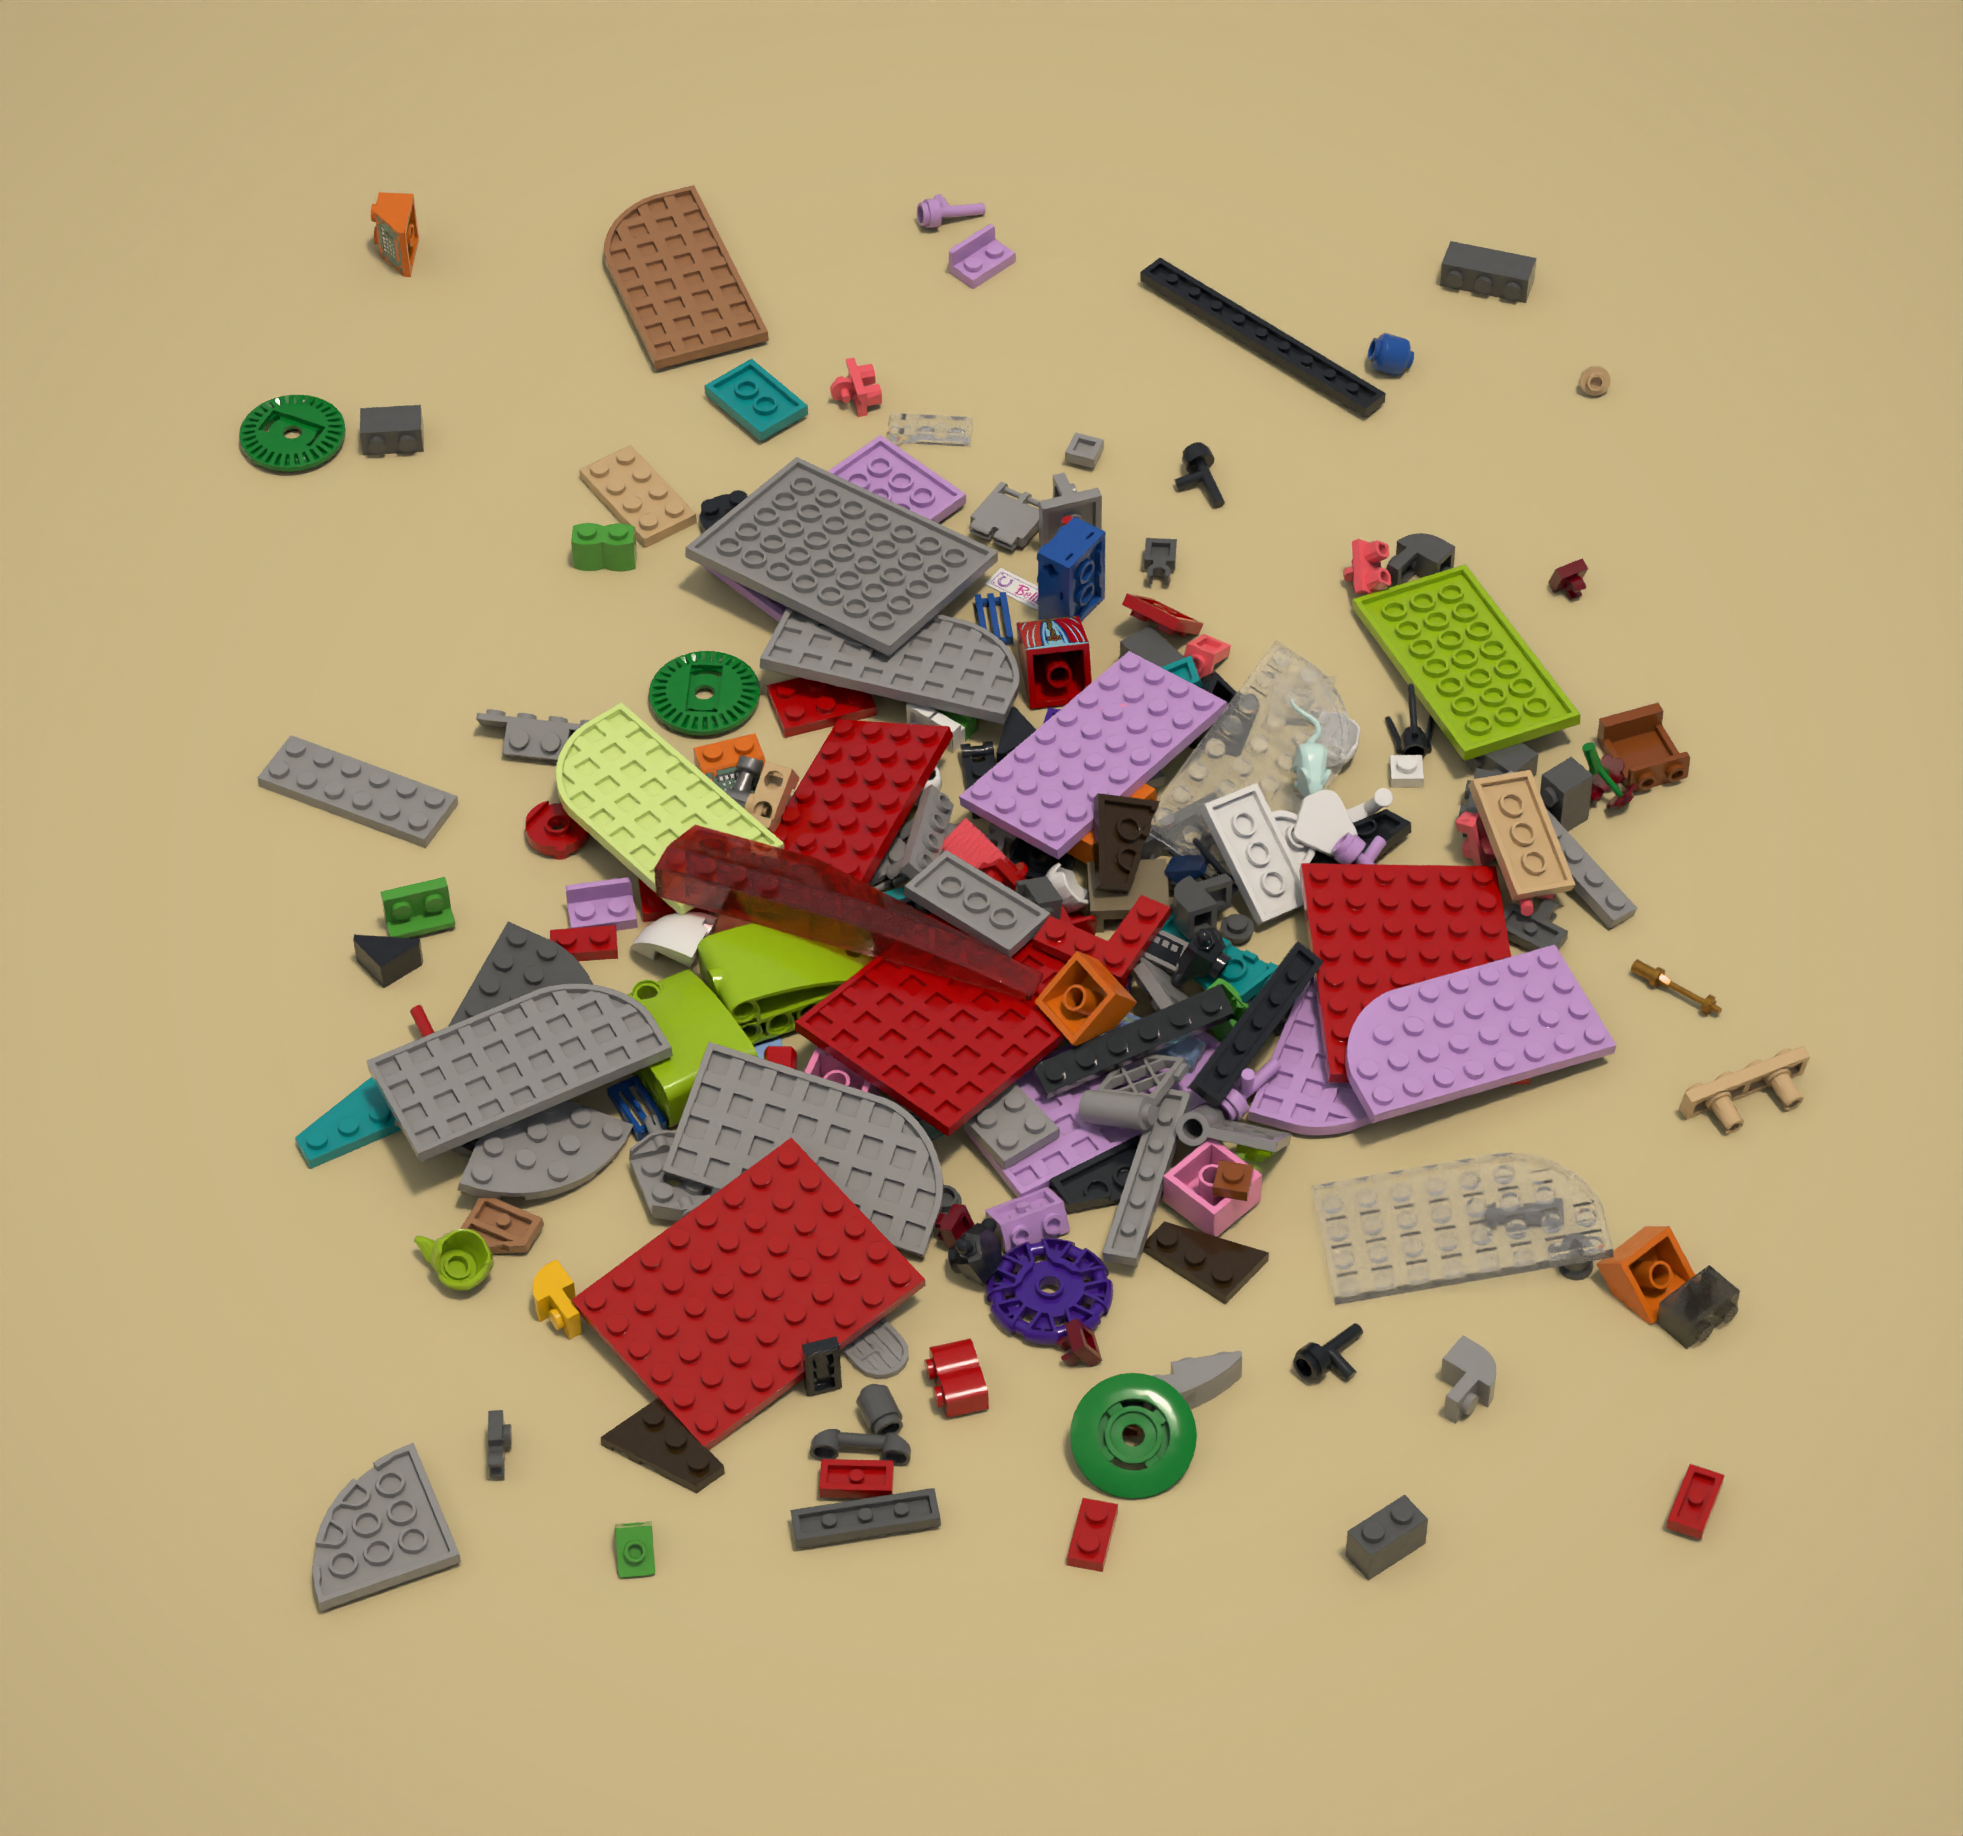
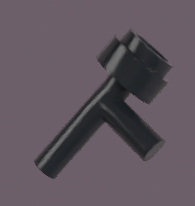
(1197, 461)
(1315, 1361)

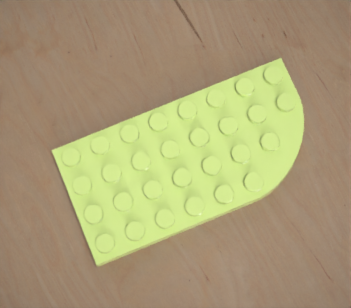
(642, 793)

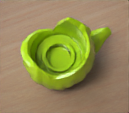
(458, 1258)

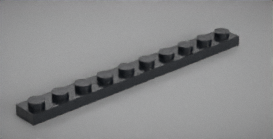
(1263, 337)

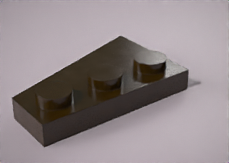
(1119, 837)
(1205, 1260)
(666, 1445)

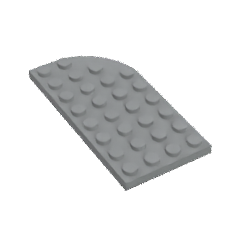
(941, 666)
(514, 1063)
(859, 1139)

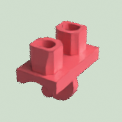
(854, 387)
(1366, 567)
(1477, 844)

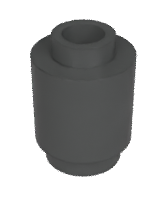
(879, 1409)

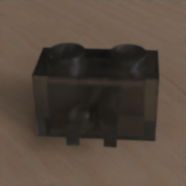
(1698, 1307)

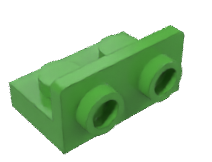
(417, 908)

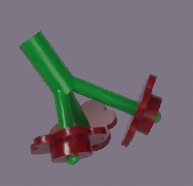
(1605, 774)

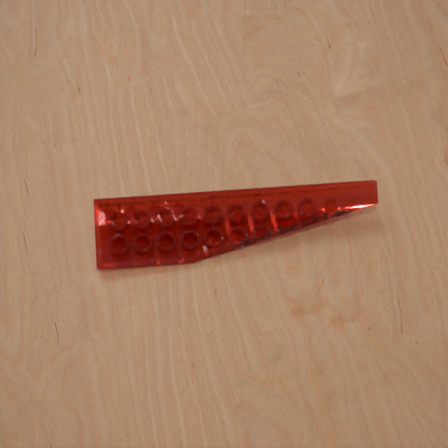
(827, 906)

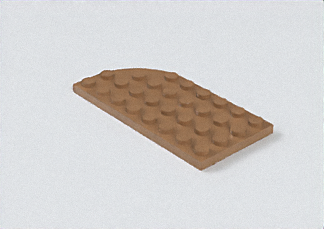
(679, 280)

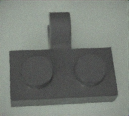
(1534, 930)

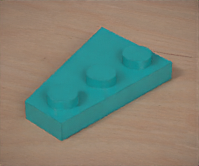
(348, 1126)

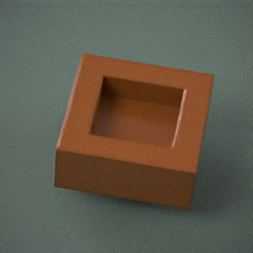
(1233, 1180)

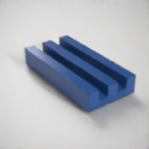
(992, 602)
(637, 1130)

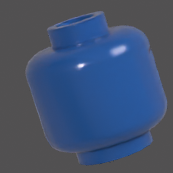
(1390, 354)

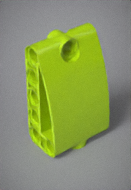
(772, 975)
(689, 1020)

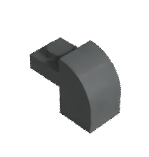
(1420, 556)
(1198, 903)

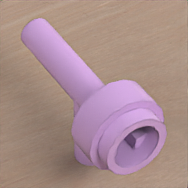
(933, 210)
(1350, 849)
(1234, 1103)

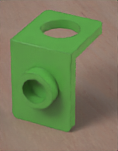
(635, 1549)

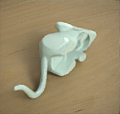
(1310, 760)

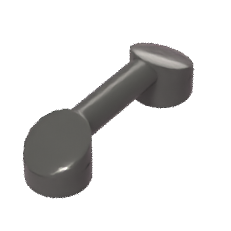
(826, 1445)

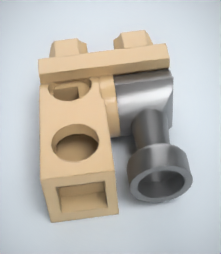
(771, 792)

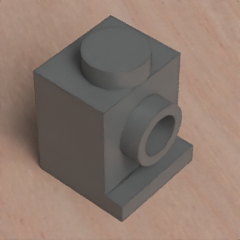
(1041, 893)

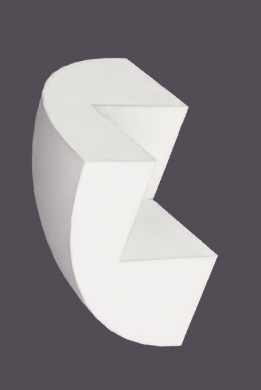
(675, 936)

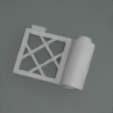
(1127, 1105)
(1209, 1122)

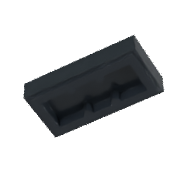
(821, 1366)

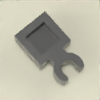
(1160, 558)
(498, 1438)

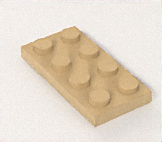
(638, 495)
(1521, 835)

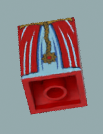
(1053, 660)

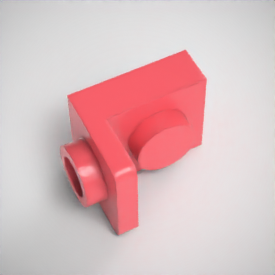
(1206, 652)

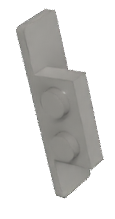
(531, 737)

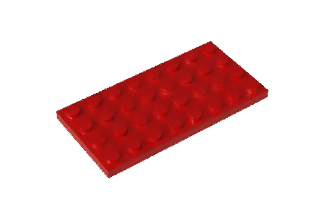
(860, 792)

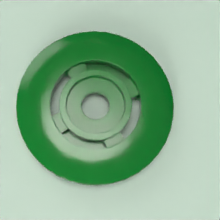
(288, 412)
(730, 679)
(1167, 1440)

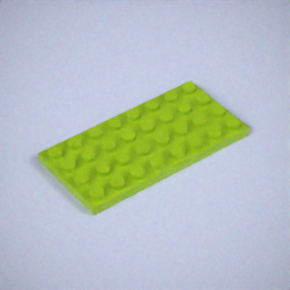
(1466, 662)

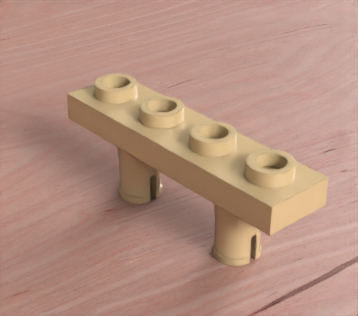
(1754, 1077)

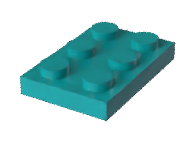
(756, 399)

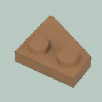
(503, 1225)

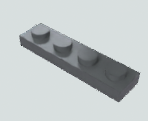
(865, 1518)

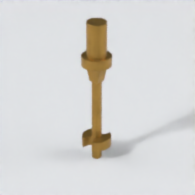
(1657, 977)

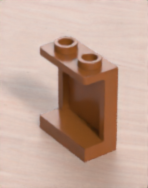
(1643, 746)

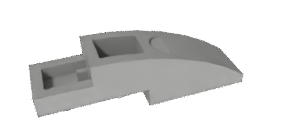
(1200, 1378)

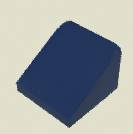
(1184, 866)

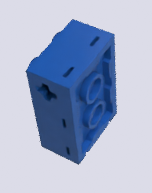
(1071, 571)

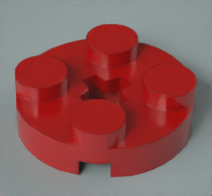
(549, 841)

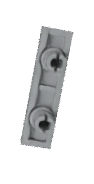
(925, 835)

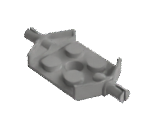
(647, 1163)

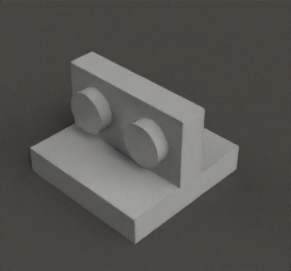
(1068, 502)

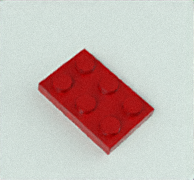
(814, 705)

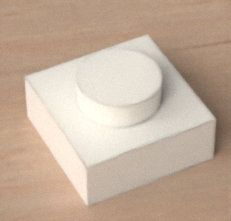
(1406, 771)

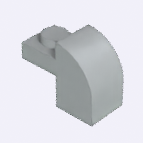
(1471, 1374)

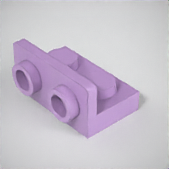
(979, 257)
(602, 904)
(1030, 1218)

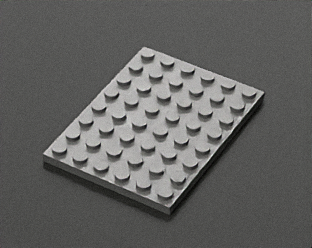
(842, 555)

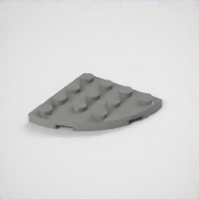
(544, 1153)
(381, 1532)

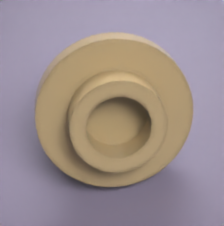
(1595, 380)

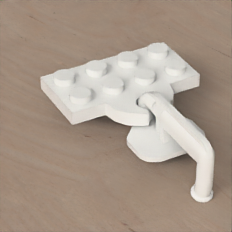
(1267, 854)

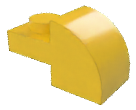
(553, 1297)

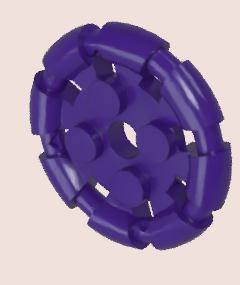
(1044, 1307)

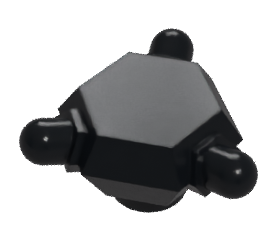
(1202, 957)
(977, 1253)

